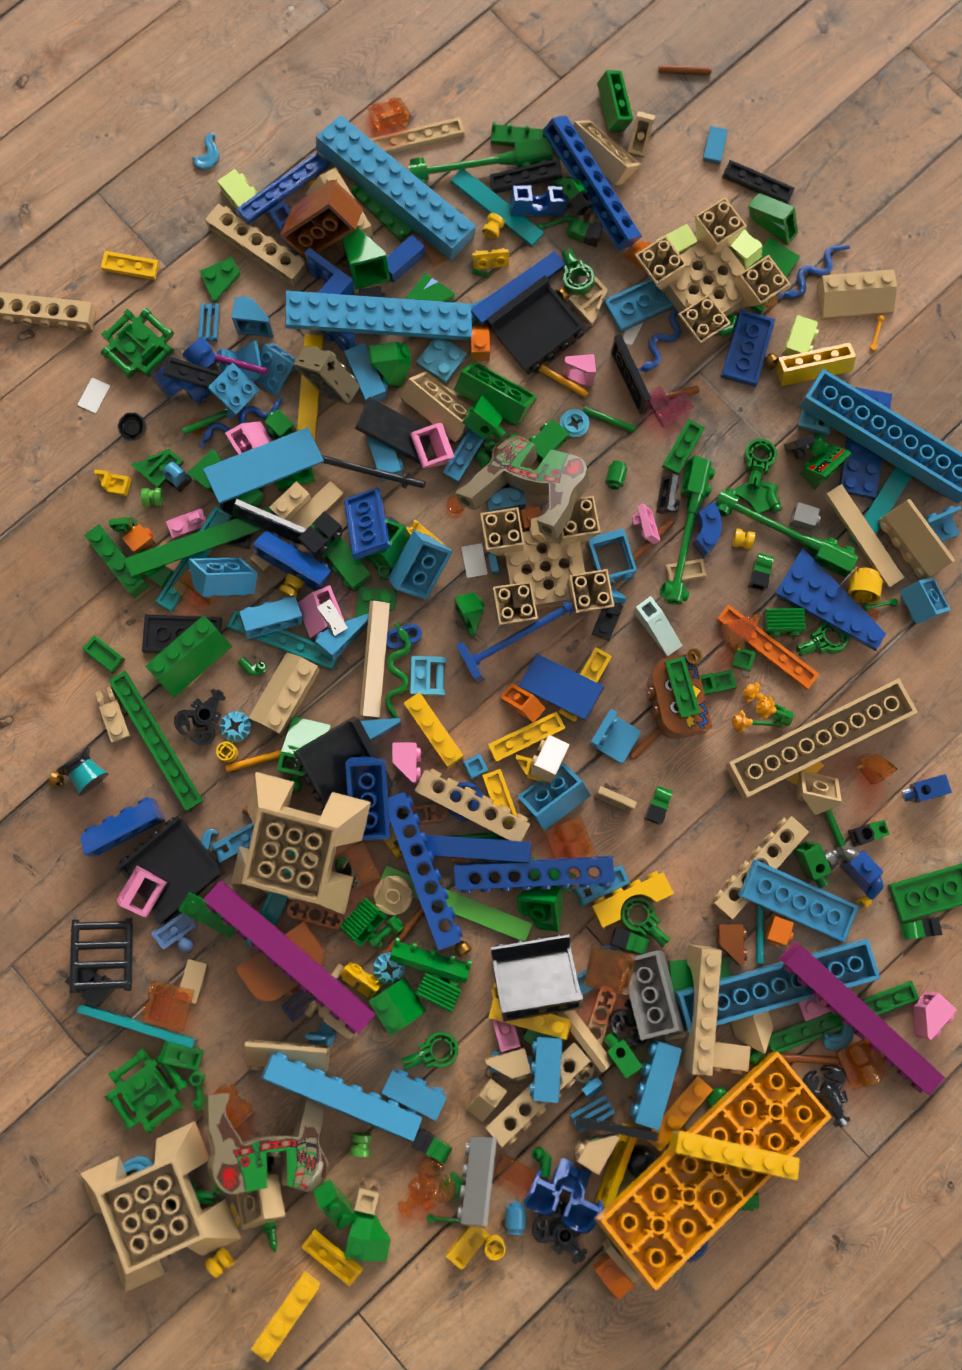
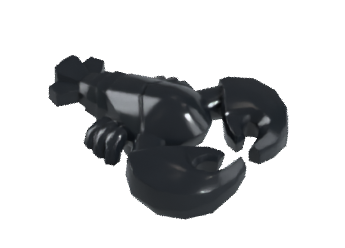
(201, 717)
(616, 1019)
(829, 1093)
(559, 1233)

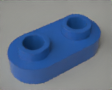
(400, 644)

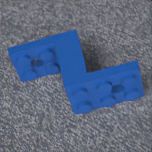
(334, 283)

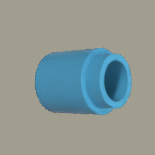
(515, 1218)

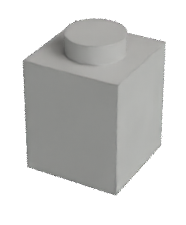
(805, 516)

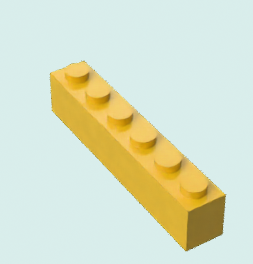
(734, 1155)

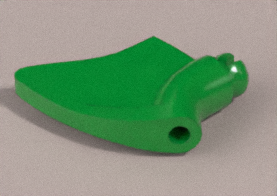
(762, 498)

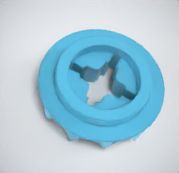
(578, 416)
(244, 728)
(383, 976)

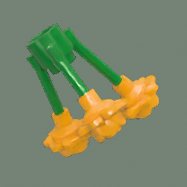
(764, 707)

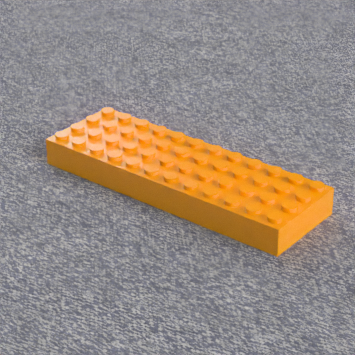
(687, 1199)

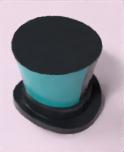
(83, 772)

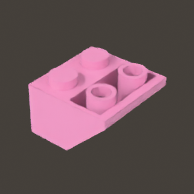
(248, 436)
(311, 615)
(405, 761)
(931, 1015)

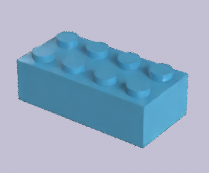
(655, 1084)

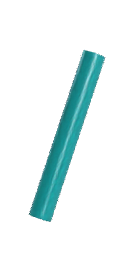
(759, 934)

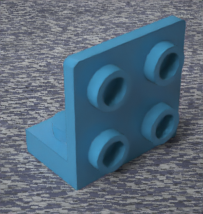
(248, 354)
(279, 367)
(233, 389)
(943, 523)
(615, 737)

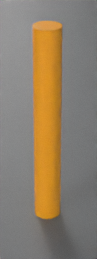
(562, 380)
(253, 761)

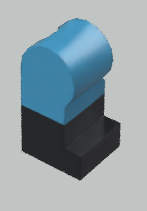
(176, 476)

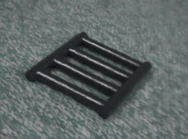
(126, 944)

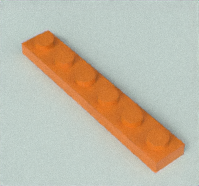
(774, 651)

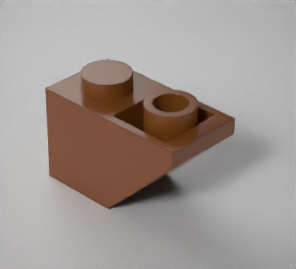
(731, 940)

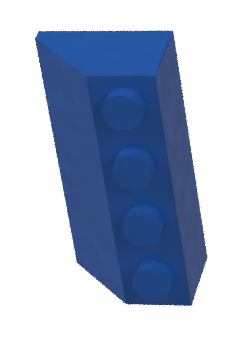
(292, 561)
(369, 782)
(122, 827)

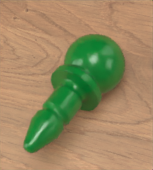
(270, 1228)

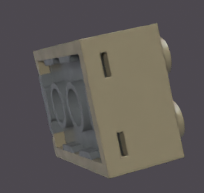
(327, 374)

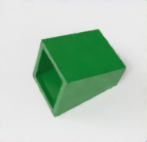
(365, 260)
(397, 1006)

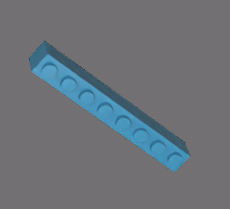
(340, 1097)

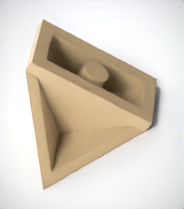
(754, 1030)

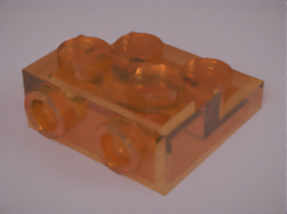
(168, 1005)

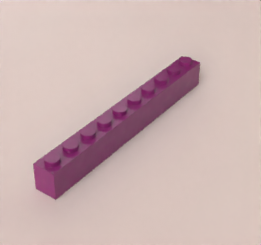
(290, 957)
(862, 1018)

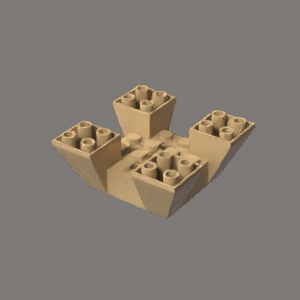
(736, 287)
(519, 550)
(274, 822)
(184, 1226)

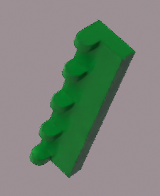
(510, 134)
(382, 214)
(430, 961)

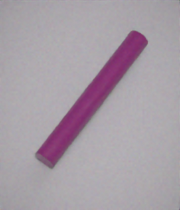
(241, 364)

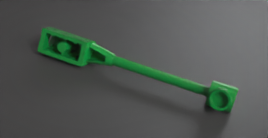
(524, 154)
(695, 488)
(826, 552)

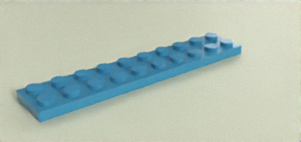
(378, 315)

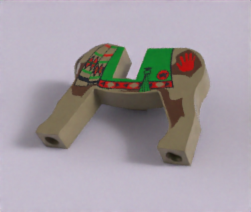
(558, 476)
(242, 1166)

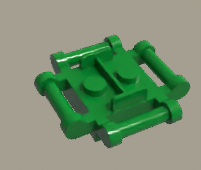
(137, 343)
(145, 1091)

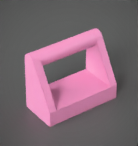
(584, 372)
(440, 444)
(133, 885)

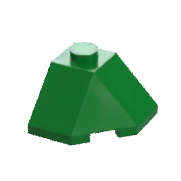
(392, 361)
(470, 611)
(542, 906)
(367, 1239)

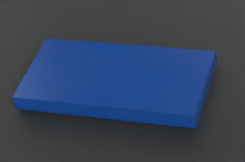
(747, 348)
(366, 523)
(561, 687)

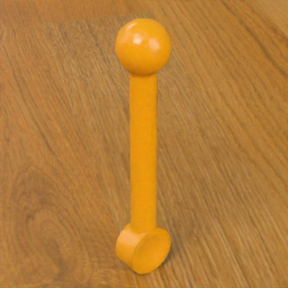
(873, 346)

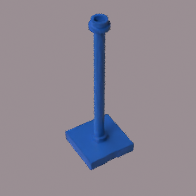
(473, 661)

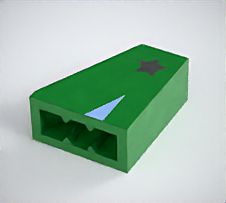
(774, 217)
(431, 290)

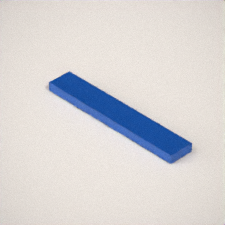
(282, 188)
(547, 266)
(477, 848)

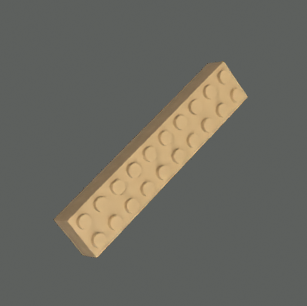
(820, 738)

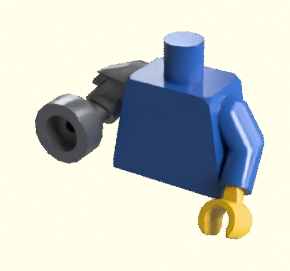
(860, 869)

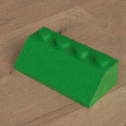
(507, 397)
(188, 656)

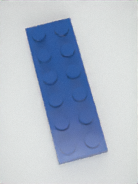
(862, 468)

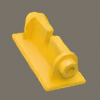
(492, 259)
(353, 973)

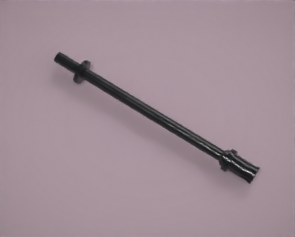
(405, 479)

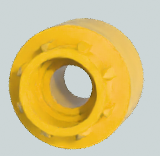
(865, 585)

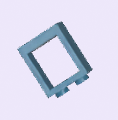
(610, 538)

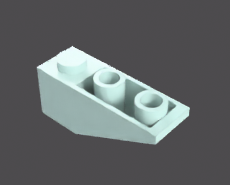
(657, 626)

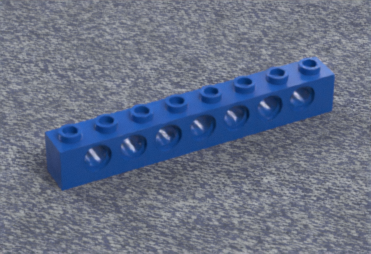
(584, 168)
(604, 864)
(442, 939)

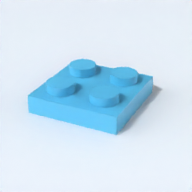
(441, 359)

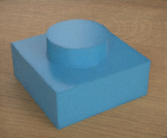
(593, 1087)

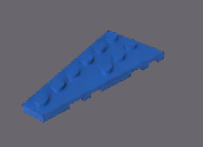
(815, 590)

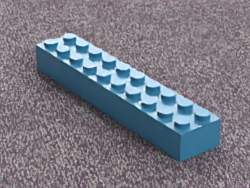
(395, 187)
(885, 434)
(774, 987)

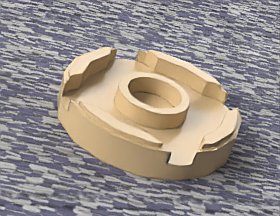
(393, 895)

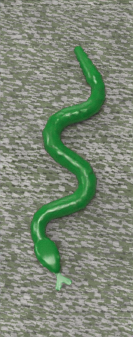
(396, 672)

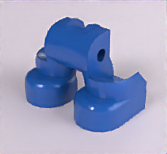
(198, 353)
(544, 1196)

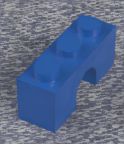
(549, 204)

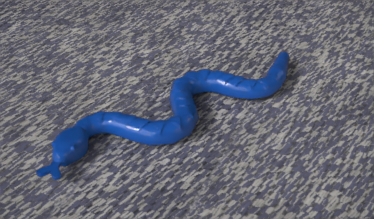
(813, 270)
(648, 366)
(208, 434)

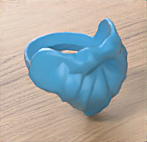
(324, 1035)

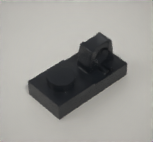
(799, 446)
(667, 492)
(607, 621)

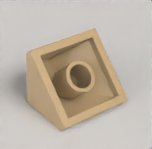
(818, 791)

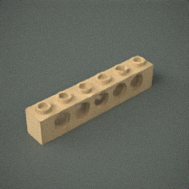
(290, 273)
(48, 306)
(426, 788)
(795, 834)
(498, 1128)

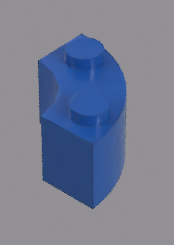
(710, 528)

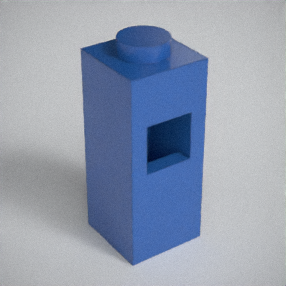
(405, 257)

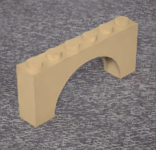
(698, 1051)

